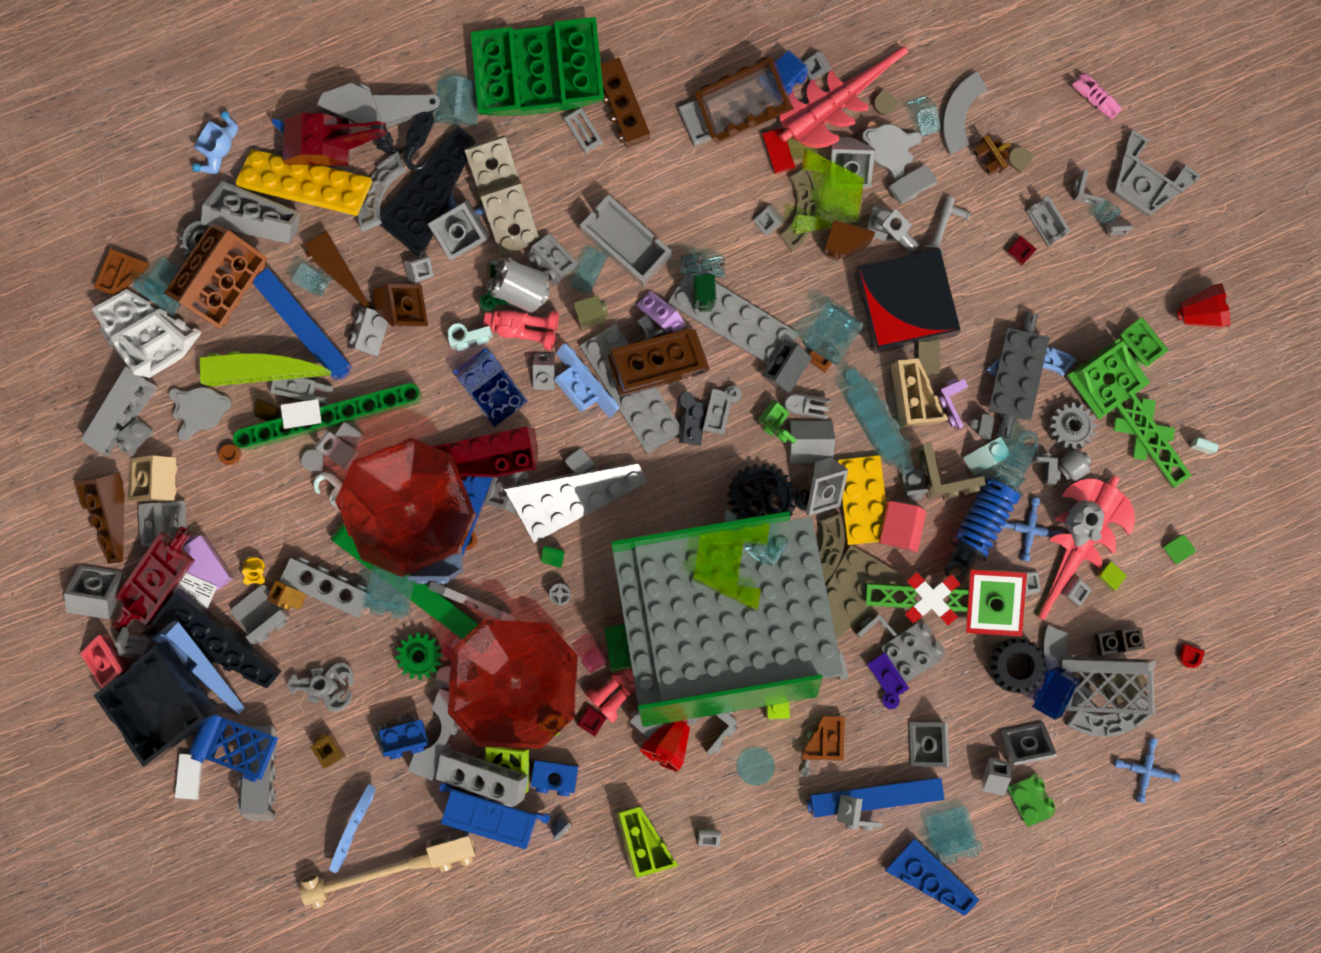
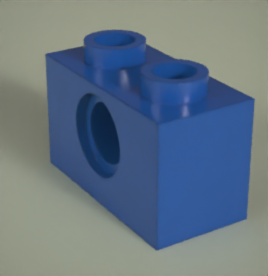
(543, 769)

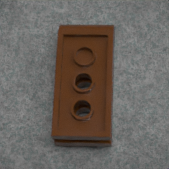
(676, 358)

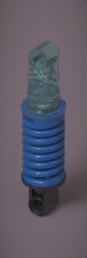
(990, 507)

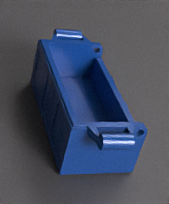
(489, 818)

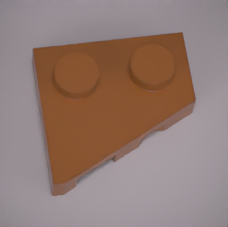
(119, 272)
(826, 740)

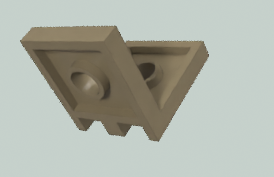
(932, 479)

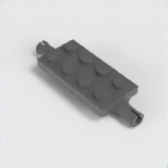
(1018, 374)

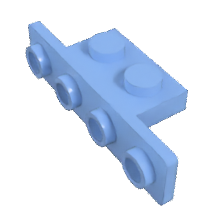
(581, 385)

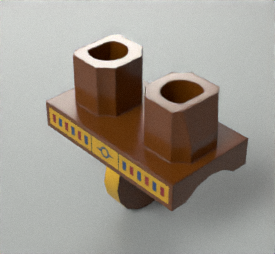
(996, 152)

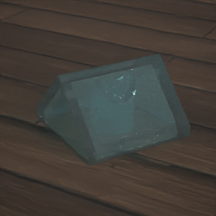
(457, 102)

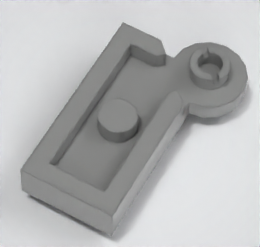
(719, 409)

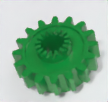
(408, 652)

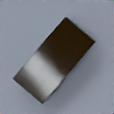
(1119, 641)

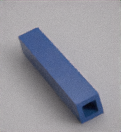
(302, 324)
(879, 796)

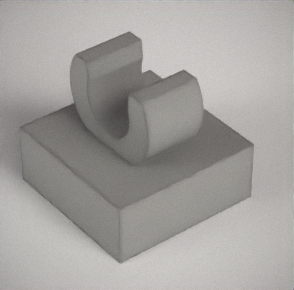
(984, 426)

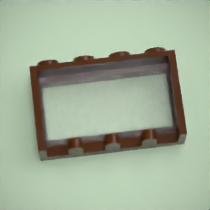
(743, 100)

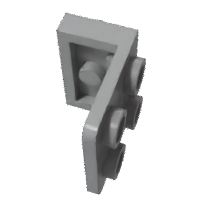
(259, 615)
(914, 651)

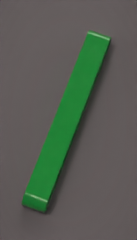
(358, 403)
(427, 600)

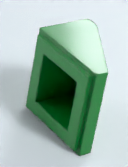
(553, 556)

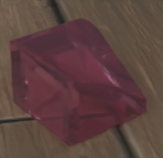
(594, 660)

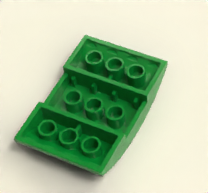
(537, 68)

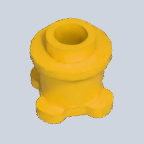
(253, 570)

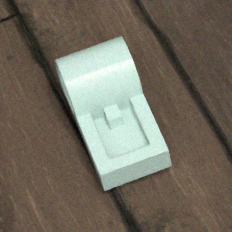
(478, 336)

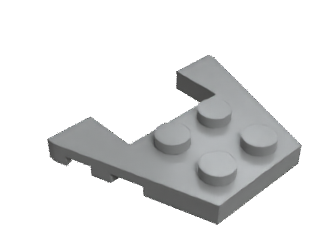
(1143, 185)

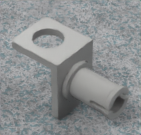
(900, 232)

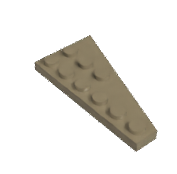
(849, 587)

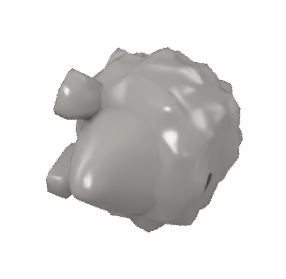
(1085, 522)

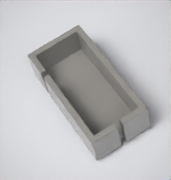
(625, 240)

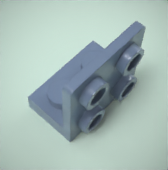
(439, 572)

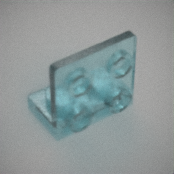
(156, 285)

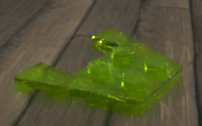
(838, 195)
(720, 562)

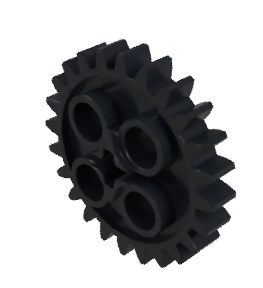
(743, 499)

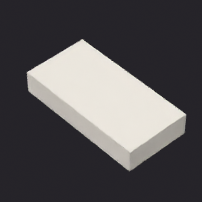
(188, 777)

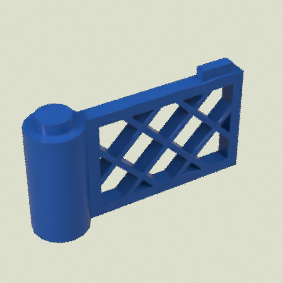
(211, 737)

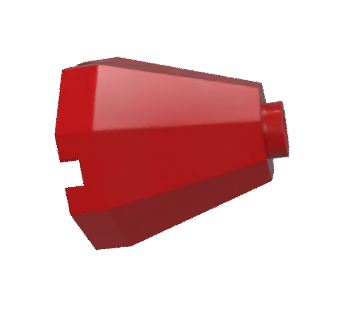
(1206, 309)
(668, 745)

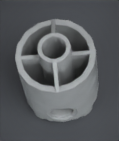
(519, 285)

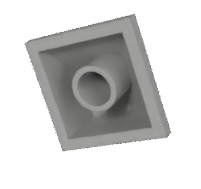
(854, 157)
(826, 486)

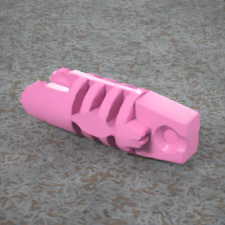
(1097, 95)

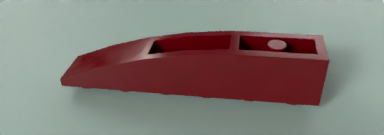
(495, 453)

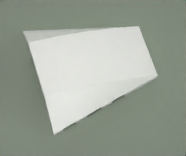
(143, 334)

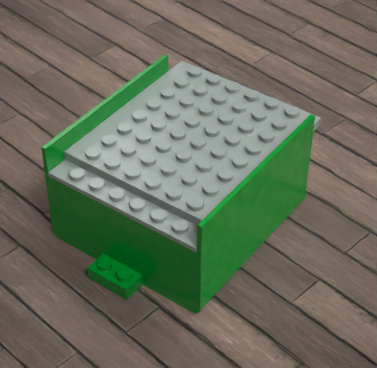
(707, 652)

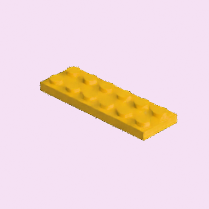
(304, 183)

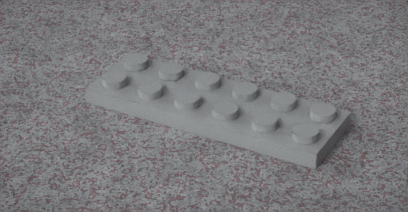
(735, 321)
(644, 410)

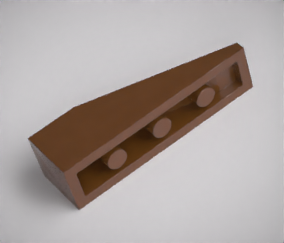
(327, 257)

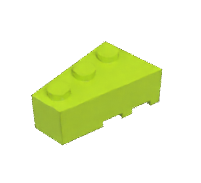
(642, 844)

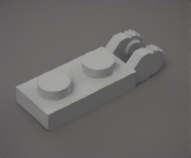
(300, 389)

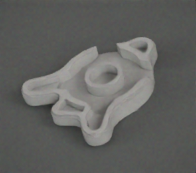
(891, 148)
(199, 409)

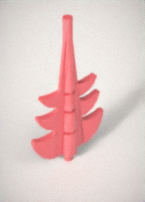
(808, 121)
(1116, 509)

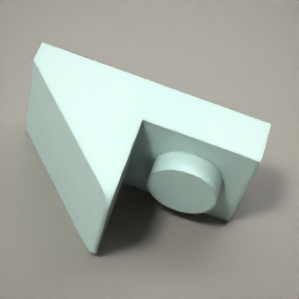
(986, 456)

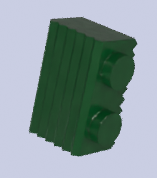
(704, 292)

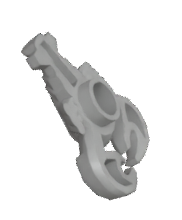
(325, 686)

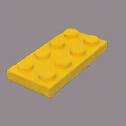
(863, 499)

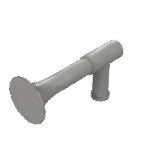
(947, 209)

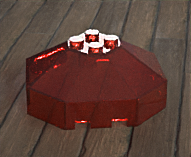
(382, 488)
(482, 690)

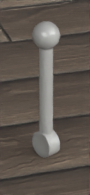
(806, 771)

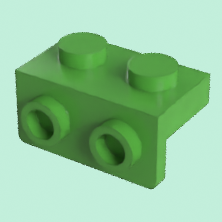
(1143, 342)
(1032, 800)

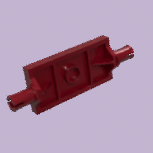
(154, 579)

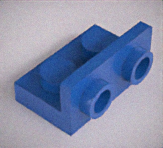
(404, 738)

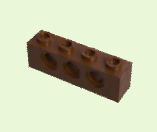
(638, 132)

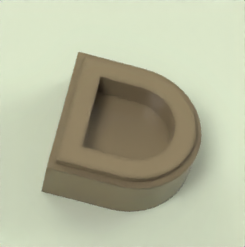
(885, 103)
(1019, 158)

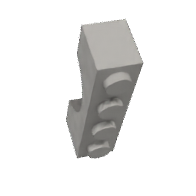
(427, 761)

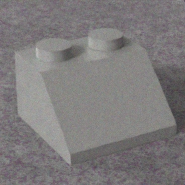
(459, 229)
(93, 592)

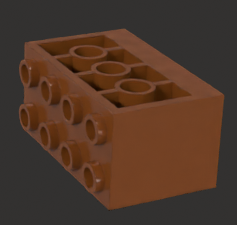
(216, 275)

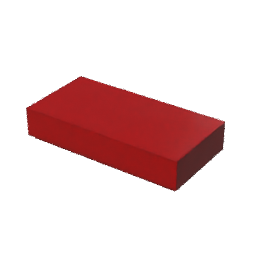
(778, 151)

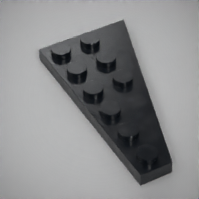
(426, 194)
(215, 639)

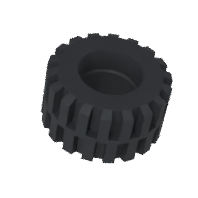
(1035, 660)

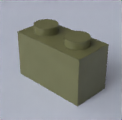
(591, 312)

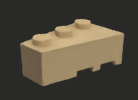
(914, 395)

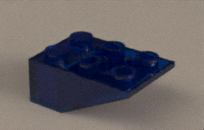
(490, 386)

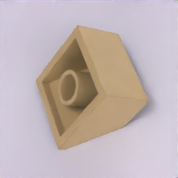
(152, 479)

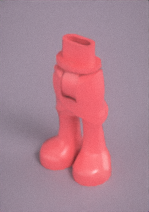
(512, 324)
(598, 696)

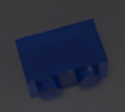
(1055, 692)

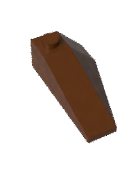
(105, 504)

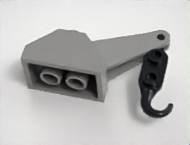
(360, 106)

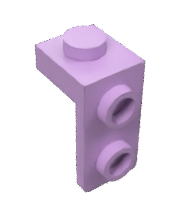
(661, 313)
(953, 387)

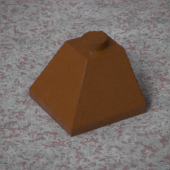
(846, 240)
(401, 304)

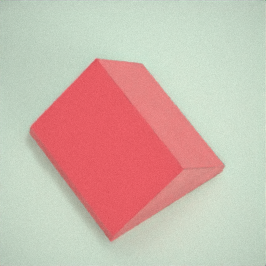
(902, 526)
(104, 660)

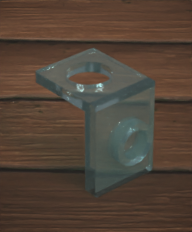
(926, 116)
(310, 280)
(772, 551)

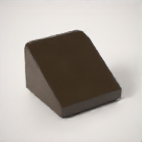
(265, 410)

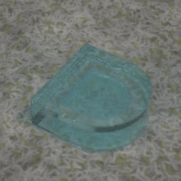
(1106, 212)

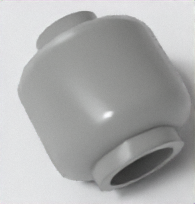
(1075, 465)

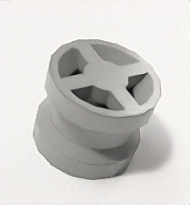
(560, 591)

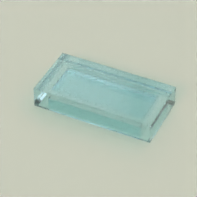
(589, 270)

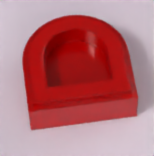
(1190, 656)

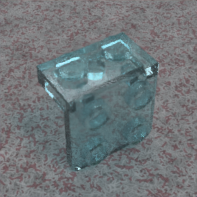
(832, 333)
(389, 594)
(953, 835)

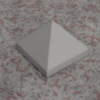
(709, 837)

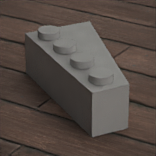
(249, 214)
(118, 411)
(258, 797)

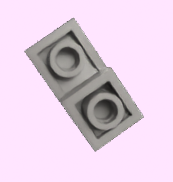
(912, 184)

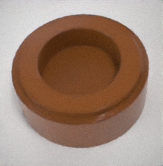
(229, 454)

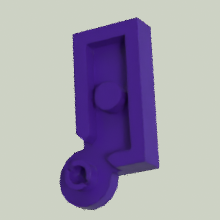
(889, 680)

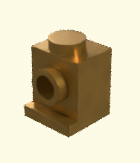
(286, 596)
(324, 758)

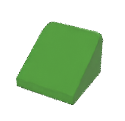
(1179, 549)

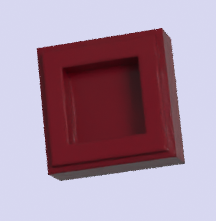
(1021, 250)
(591, 721)

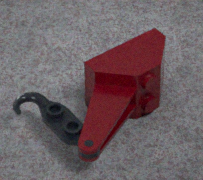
(328, 139)

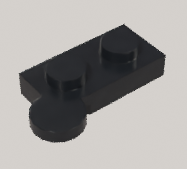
(691, 420)

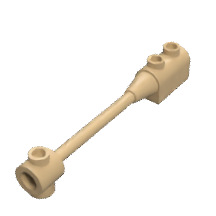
(439, 854)

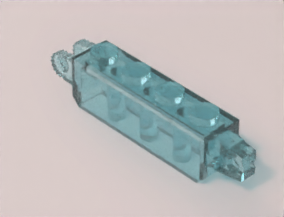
(877, 422)

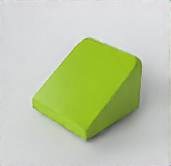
(1111, 576)

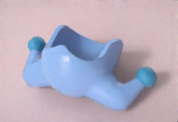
(215, 144)

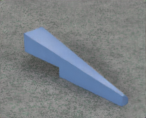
(197, 663)

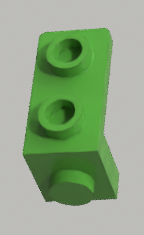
(772, 420)

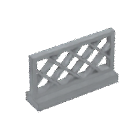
(1115, 666)

